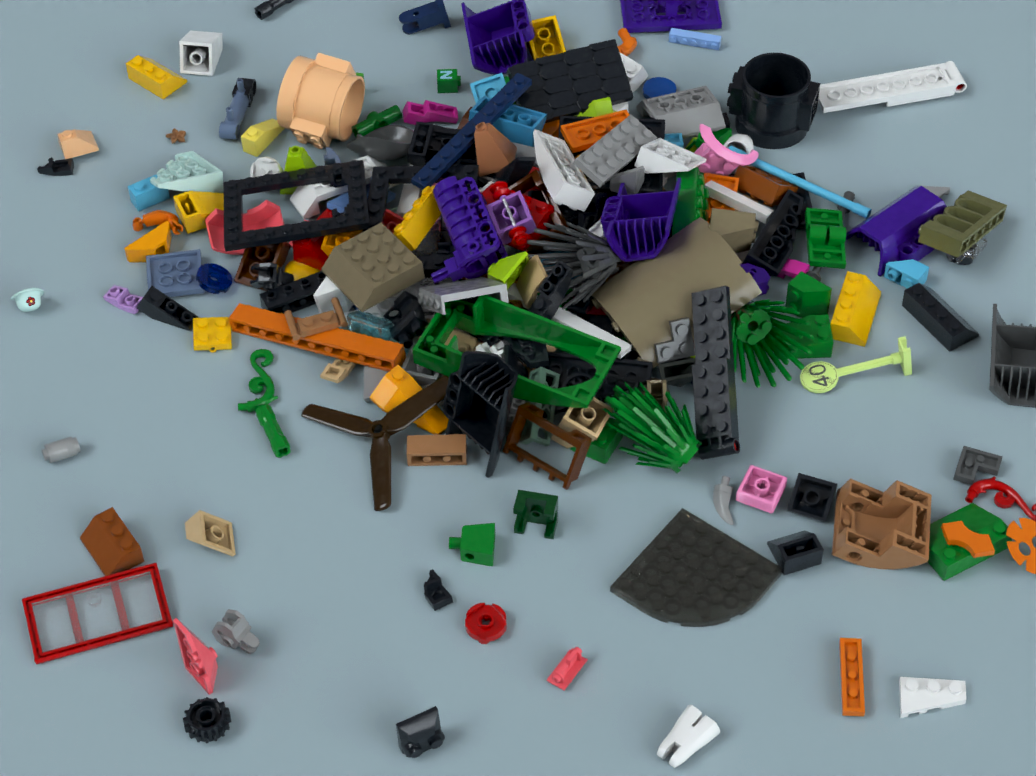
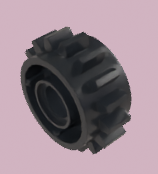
(207, 730)

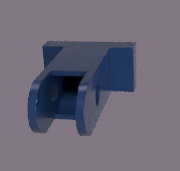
(425, 16)

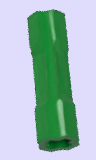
(273, 431)

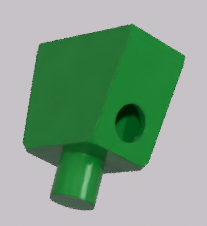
(476, 543)

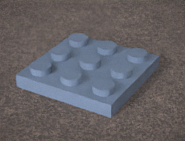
(174, 272)

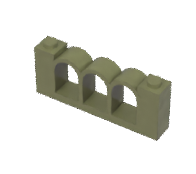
(962, 224)

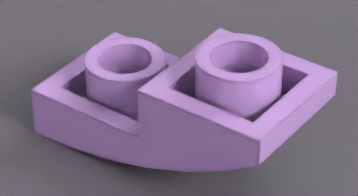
(122, 299)

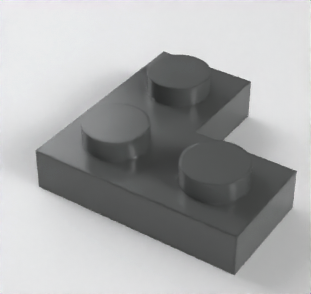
(680, 345)
(973, 461)

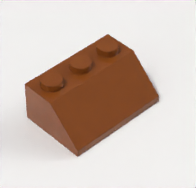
(762, 185)
(111, 543)

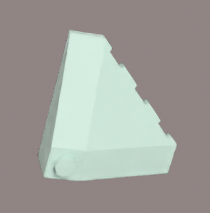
(189, 173)

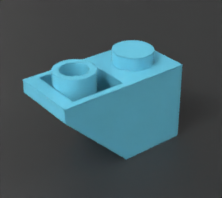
(906, 272)

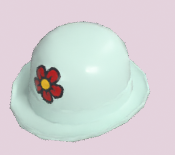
(28, 299)

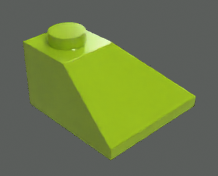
(508, 268)

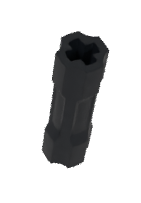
(268, 7)

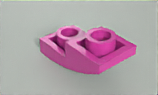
(793, 268)

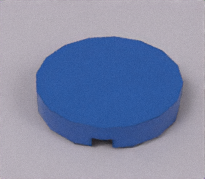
(657, 87)

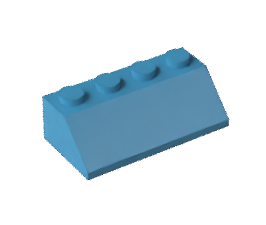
(516, 122)

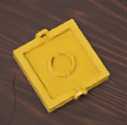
(212, 333)

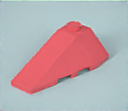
(197, 657)

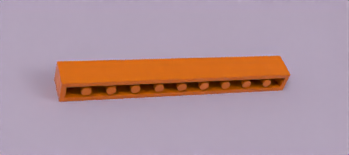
(333, 343)

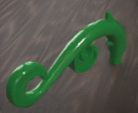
(263, 379)

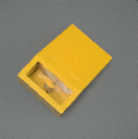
(195, 207)

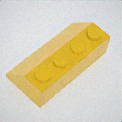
(418, 220)
(855, 309)

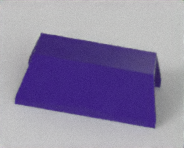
(498, 36)
(639, 223)
(897, 225)

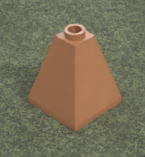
(492, 149)

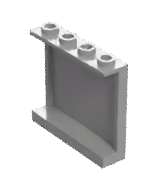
(434, 296)

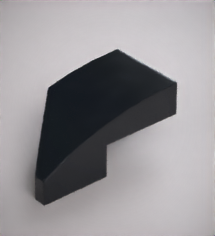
(435, 592)

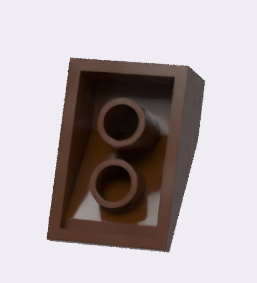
(270, 253)

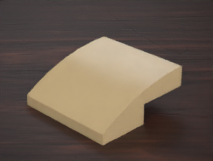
(530, 280)

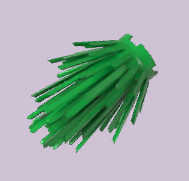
(643, 420)

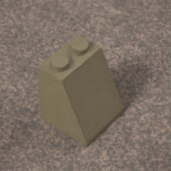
(735, 227)

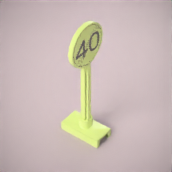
(823, 377)

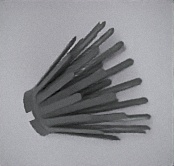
(590, 258)

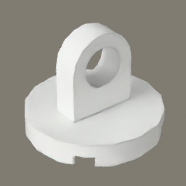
(264, 166)

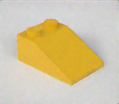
(546, 39)

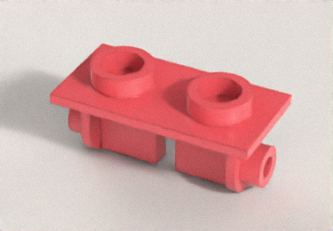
(567, 668)

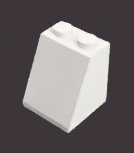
(200, 52)

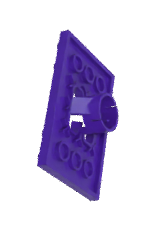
(642, 16)

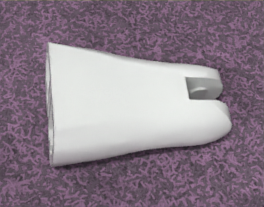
(688, 736)

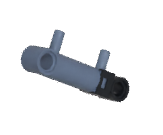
(242, 98)

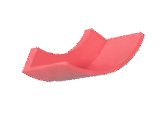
(259, 217)

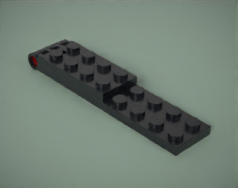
(714, 374)

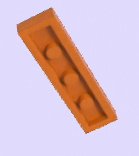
(851, 677)

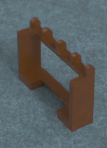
(527, 183)
(575, 438)

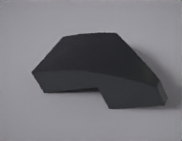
(57, 167)

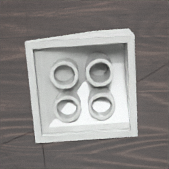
(664, 156)

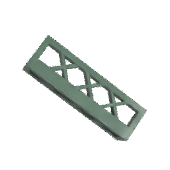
(530, 429)

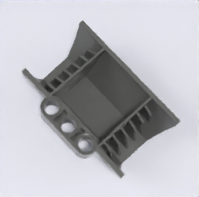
(1013, 362)

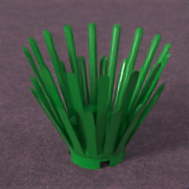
(757, 330)

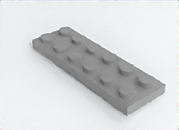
(614, 150)

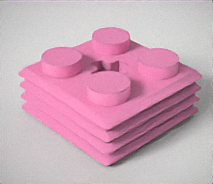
(761, 489)

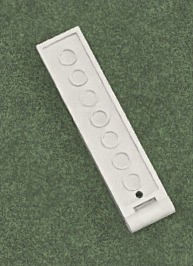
(893, 87)

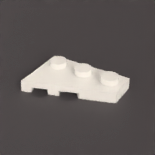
(927, 694)

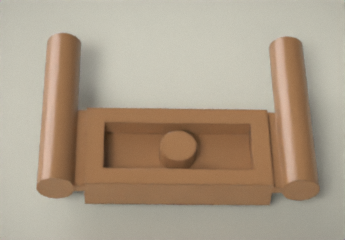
(316, 323)

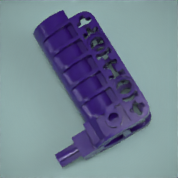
(466, 230)

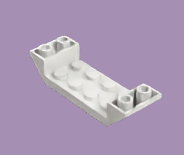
(307, 196)

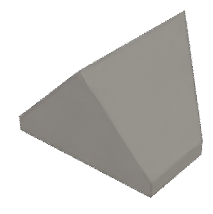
(631, 178)

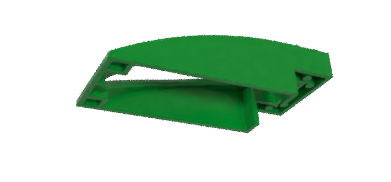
(501, 319)

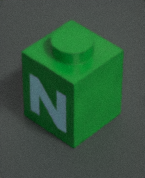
(448, 81)

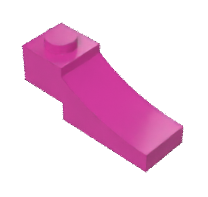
(429, 112)

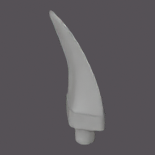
(721, 499)

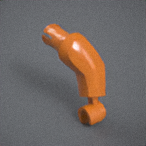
(629, 43)
(157, 218)

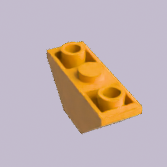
(152, 243)

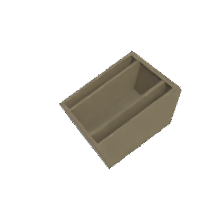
(372, 267)

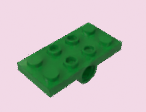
(825, 238)

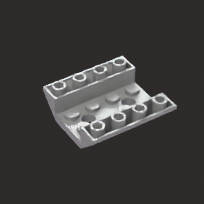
(685, 111)

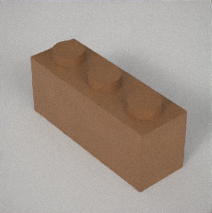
(436, 450)

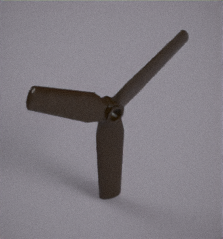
(391, 423)

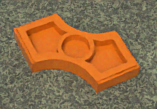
(958, 534)

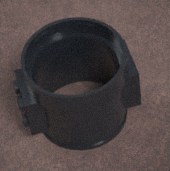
(773, 100)

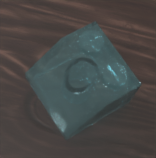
(369, 325)

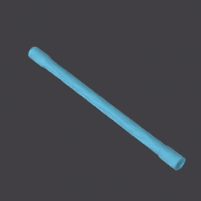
(856, 208)

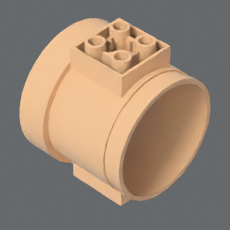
(320, 99)

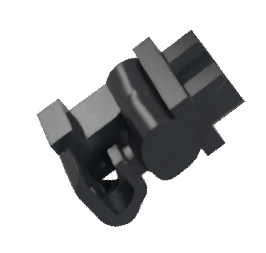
(409, 320)

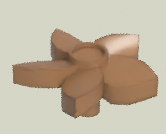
(175, 135)

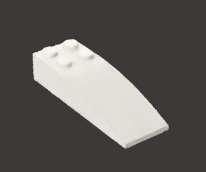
(561, 177)

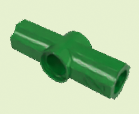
(376, 120)

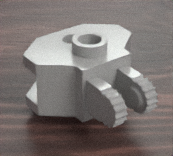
(235, 632)

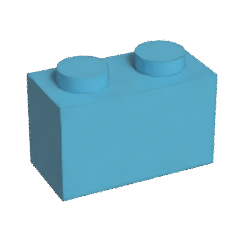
(145, 194)

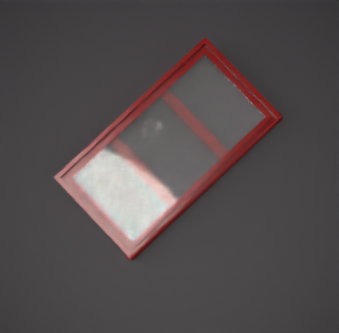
(96, 613)

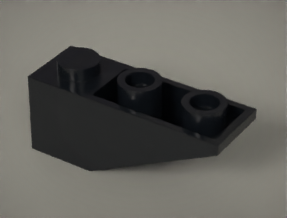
(166, 310)

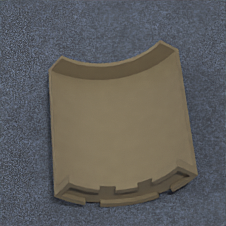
(660, 288)

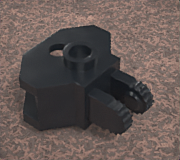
(270, 276)

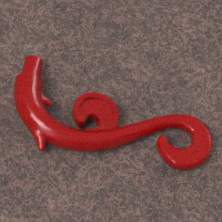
(1001, 501)

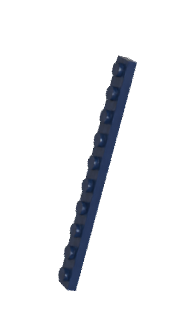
(465, 137)

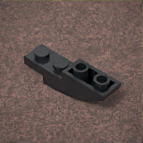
(552, 291)

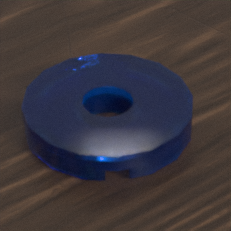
(209, 270)

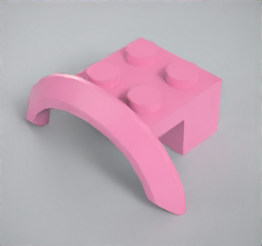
(719, 158)

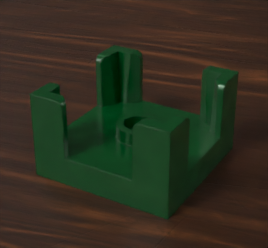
(537, 509)

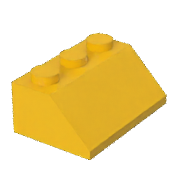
(154, 76)

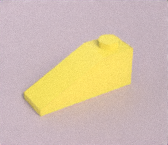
(259, 136)

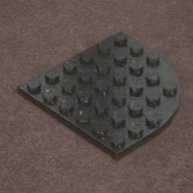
(695, 575)

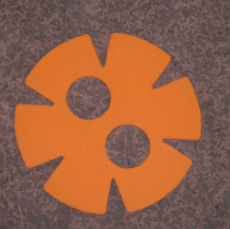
(1023, 535)

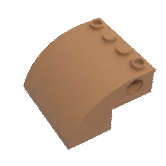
(882, 527)

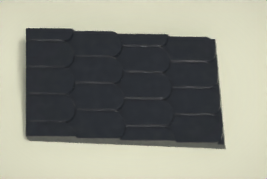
(573, 79)

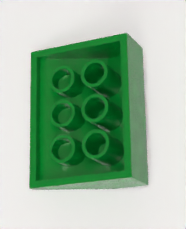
(954, 559)

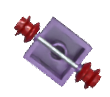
(510, 215)

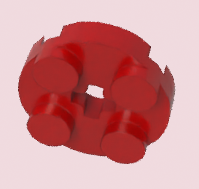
(489, 632)

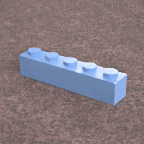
(695, 39)

